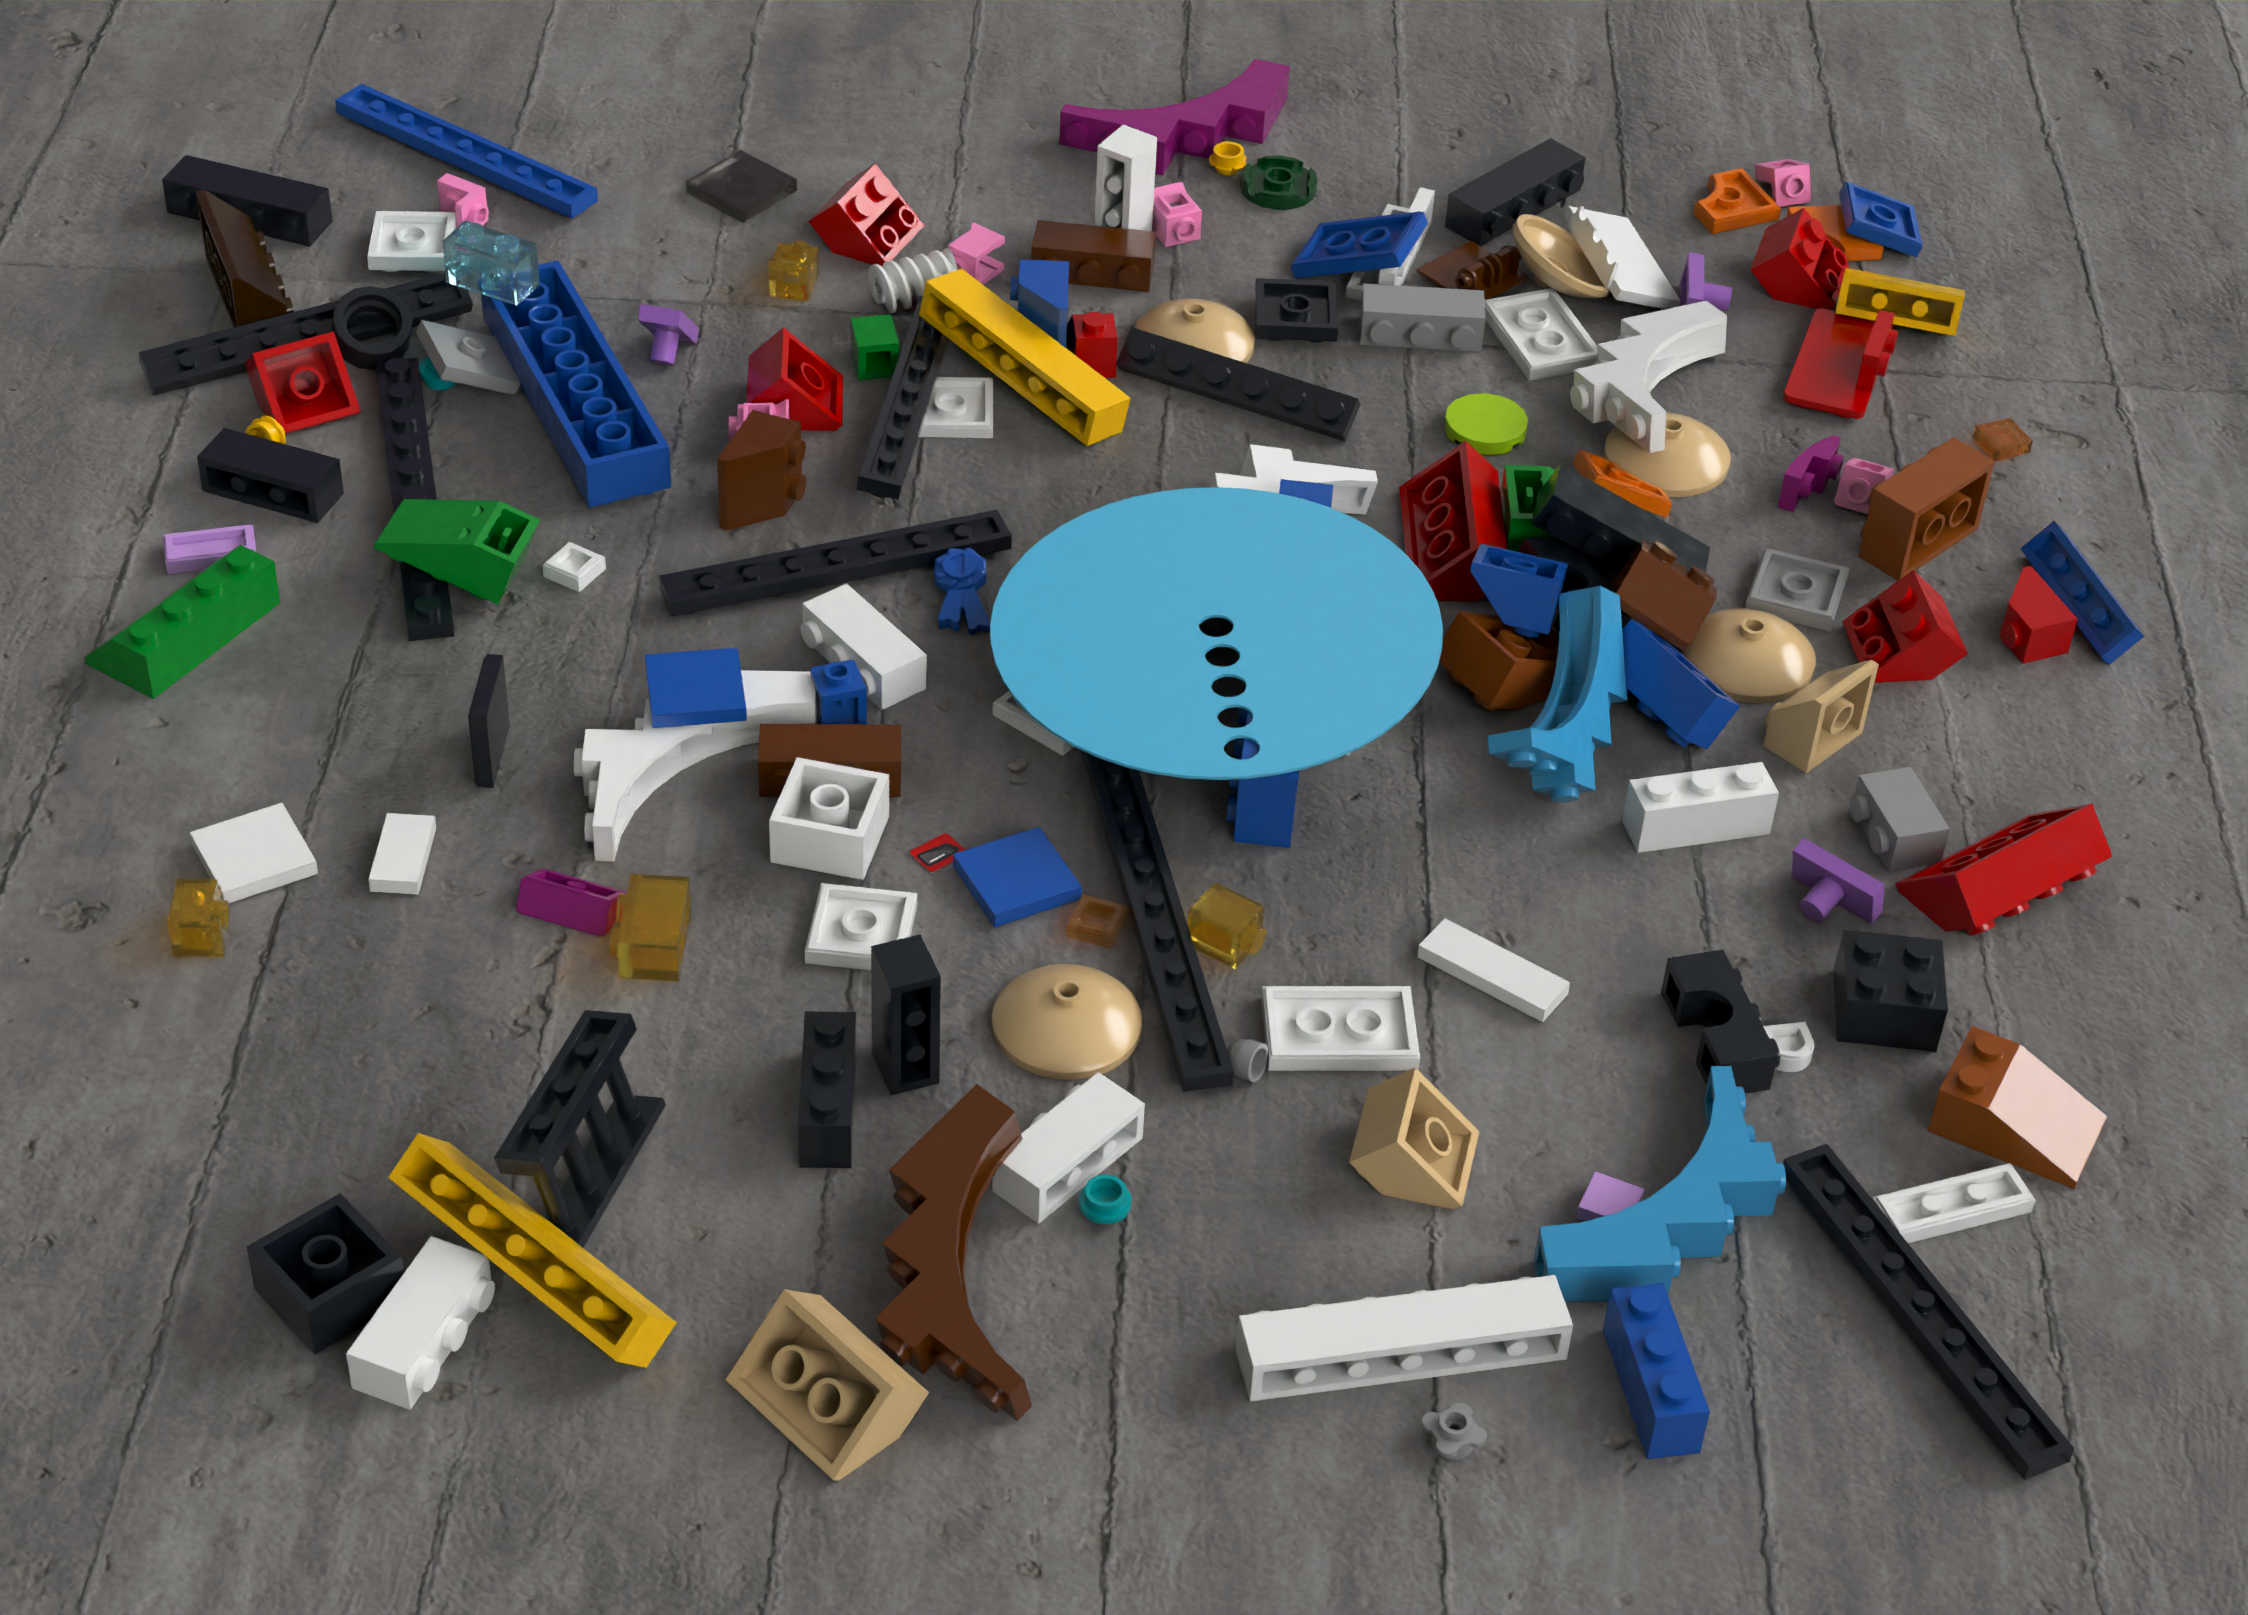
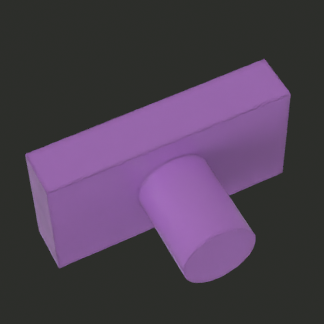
(1694, 289)
(668, 328)
(1834, 883)

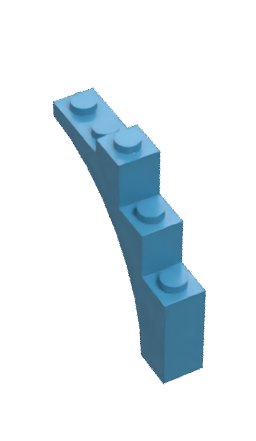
(1576, 713)
(1681, 1220)

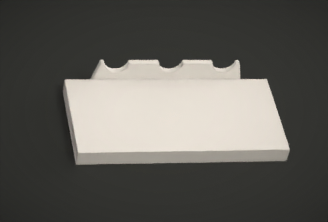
(1620, 258)

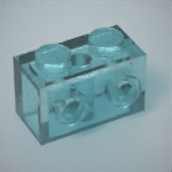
(491, 262)

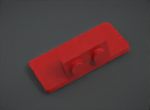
(1841, 362)

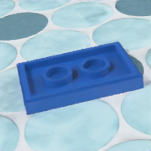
(1359, 244)

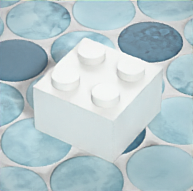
(829, 818)

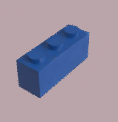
(1673, 688)
(1655, 1371)

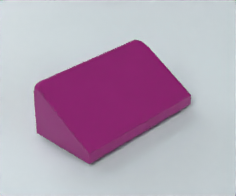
(568, 901)

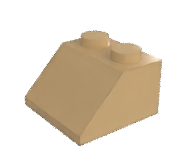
(1821, 716)
(1414, 1142)

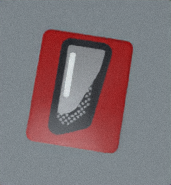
(937, 852)

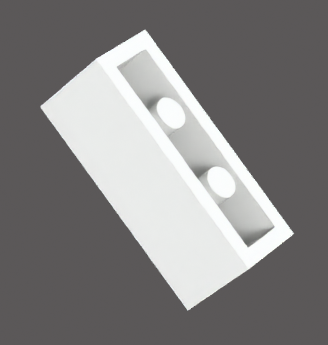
(1126, 180)
(849, 628)
(1700, 807)
(1069, 1147)
(420, 1323)

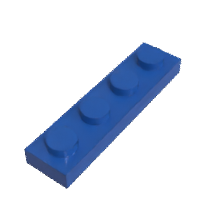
(2083, 592)

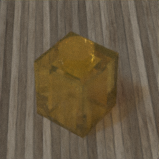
(1226, 925)

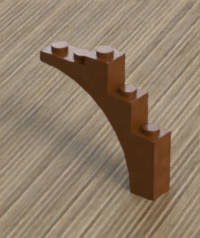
(941, 1190)

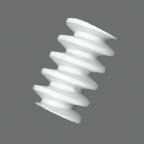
(907, 277)

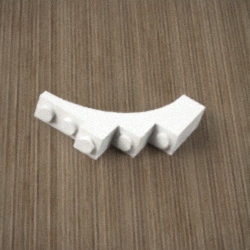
(1644, 354)
(1268, 465)
(628, 765)

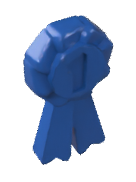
(960, 576)

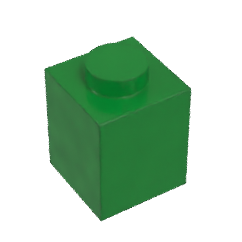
(874, 346)

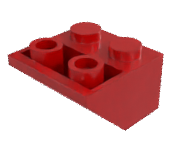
(867, 219)
(1800, 263)
(1906, 632)

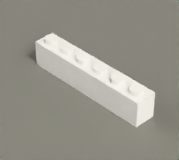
(1403, 1337)

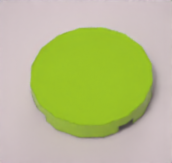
(1486, 423)

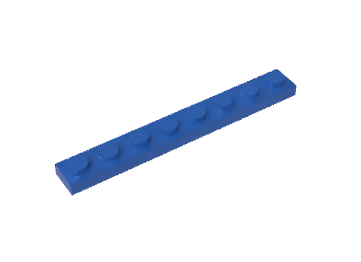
(467, 151)

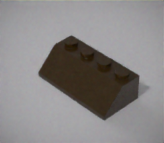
(240, 263)

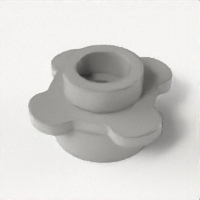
(1449, 1442)

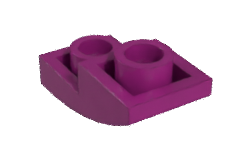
(1811, 472)

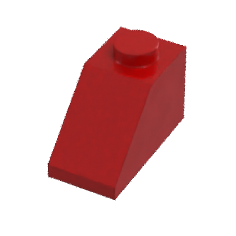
(1094, 341)
(2036, 620)

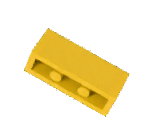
(1913, 302)

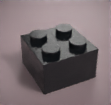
(1890, 990)
(325, 1272)

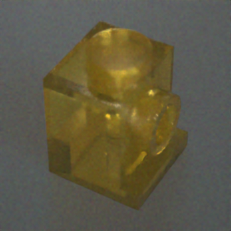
(796, 260)
(198, 918)

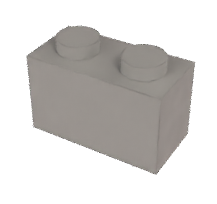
(1899, 819)

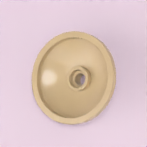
(1556, 258)
(1201, 325)
(1690, 464)
(1752, 655)
(1066, 1022)

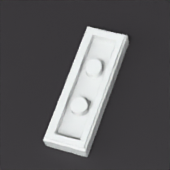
(1493, 970)
(1957, 1203)

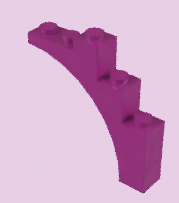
(1238, 110)

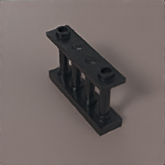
(555, 1112)

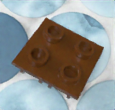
(1476, 269)

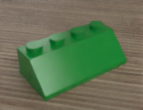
(190, 623)

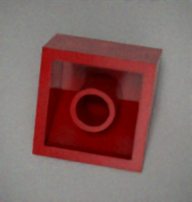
(792, 371)
(303, 383)

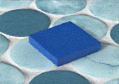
(1880, 219)
(695, 687)
(1017, 876)

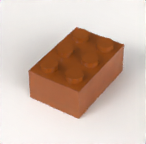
(1925, 508)

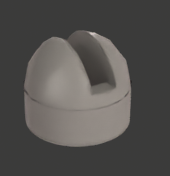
(1248, 1059)

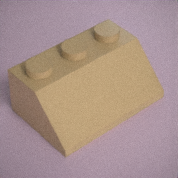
(825, 1384)

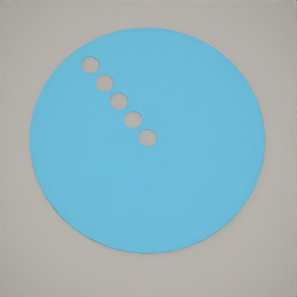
(1110, 651)

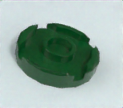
(1278, 183)

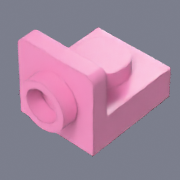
(1787, 179)
(463, 198)
(1857, 482)

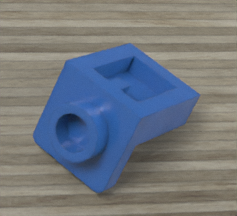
(840, 693)

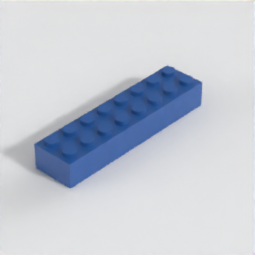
(580, 391)

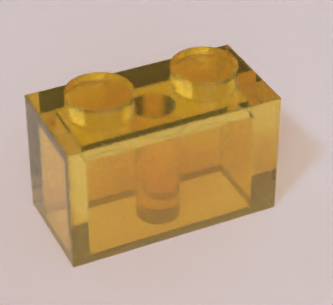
(652, 927)

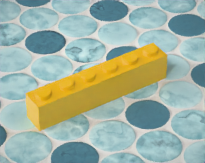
(1024, 357)
(532, 1251)

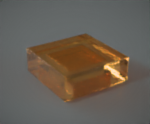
(2002, 439)
(1097, 921)

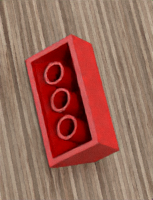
(1448, 516)
(2009, 869)

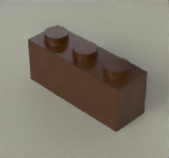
(1098, 253)
(850, 745)

